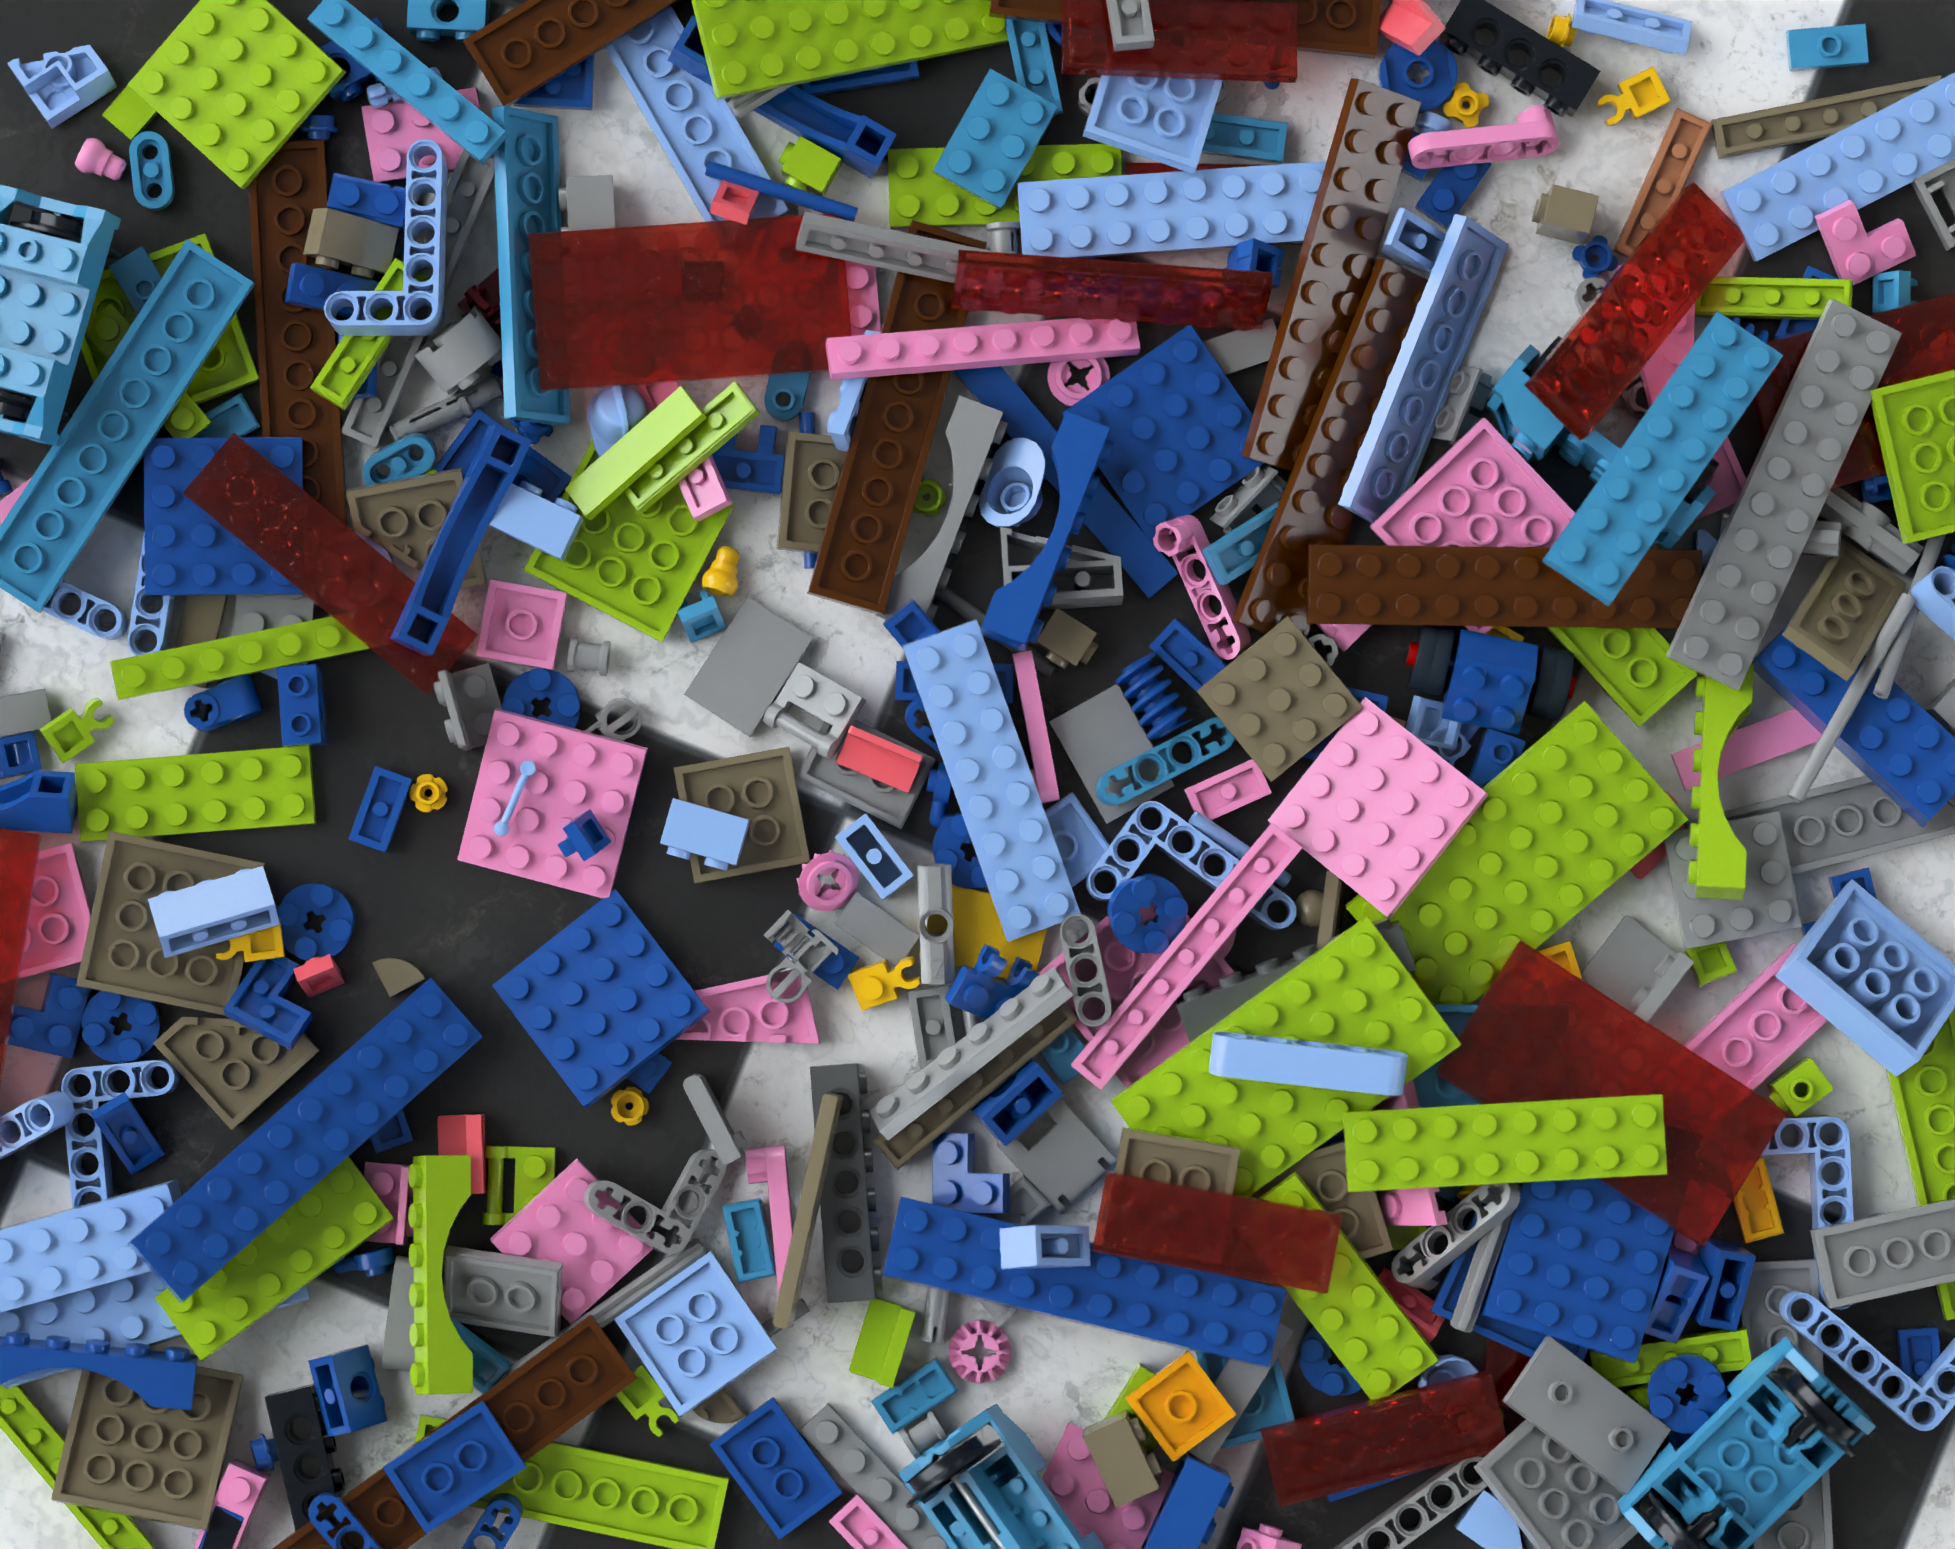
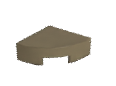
(397, 975)
(721, 1408)

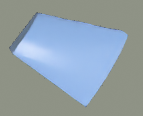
(64, 82)
(1441, 735)

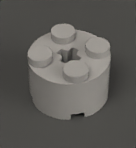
(460, 351)

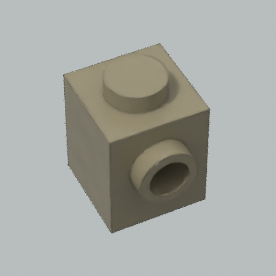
(1067, 640)

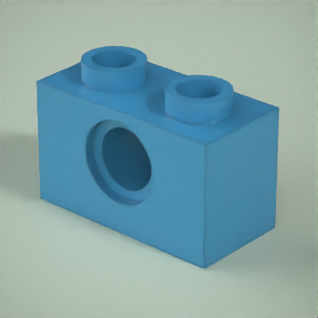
(425, 22)

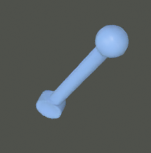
(527, 769)

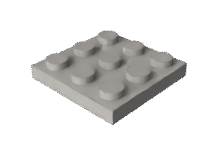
(1769, 889)

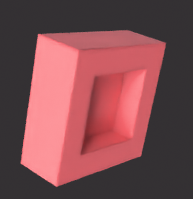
(734, 202)
(318, 975)

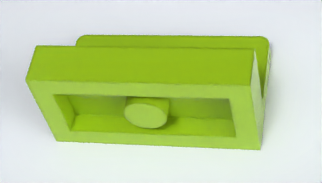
(882, 1341)

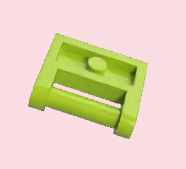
(533, 1172)

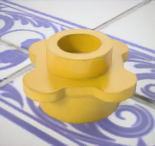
(1463, 94)

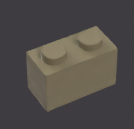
(1565, 214)
(350, 241)
(1123, 1458)

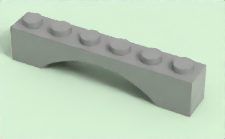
(970, 437)

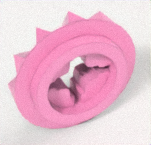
(1060, 373)
(828, 896)
(966, 1338)

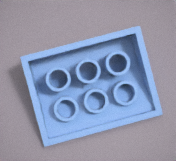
(1873, 978)

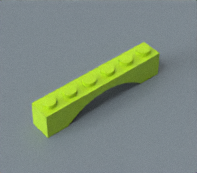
(1719, 854)
(441, 1357)

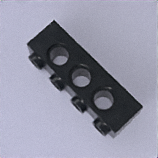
(1541, 52)
(283, 1409)

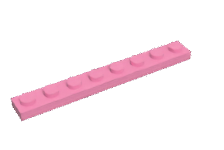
(979, 347)
(1186, 955)

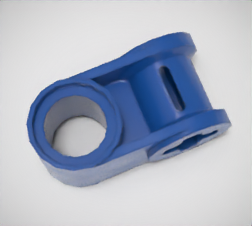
(231, 702)

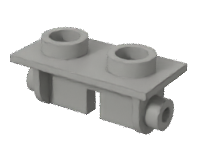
(1467, 389)
(1259, 488)

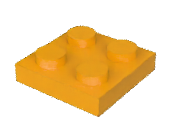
(1180, 1406)

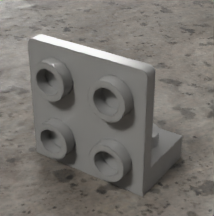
(471, 701)
(1636, 969)

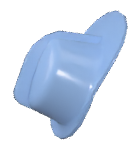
(614, 414)
(1014, 484)

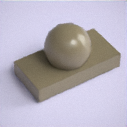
(1323, 908)

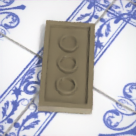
(1844, 610)

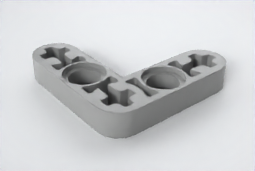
(670, 1214)

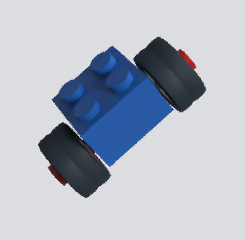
(1490, 677)

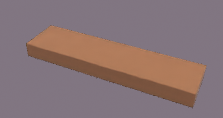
(1665, 177)

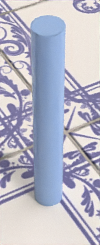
(1228, 841)

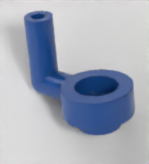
(939, 785)
(372, 1261)

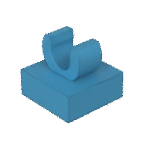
(1892, 290)
(701, 618)

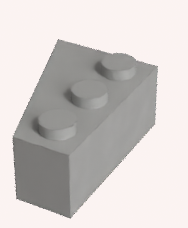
(1087, 581)

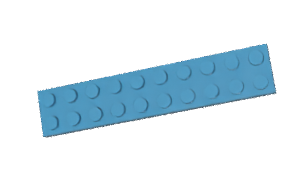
(117, 422)

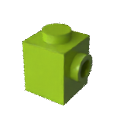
(809, 166)
(1799, 1087)

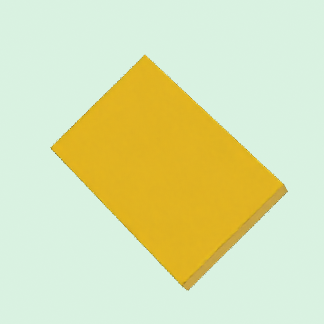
(979, 924)

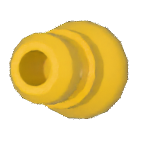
(722, 574)

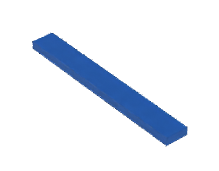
(1104, 514)

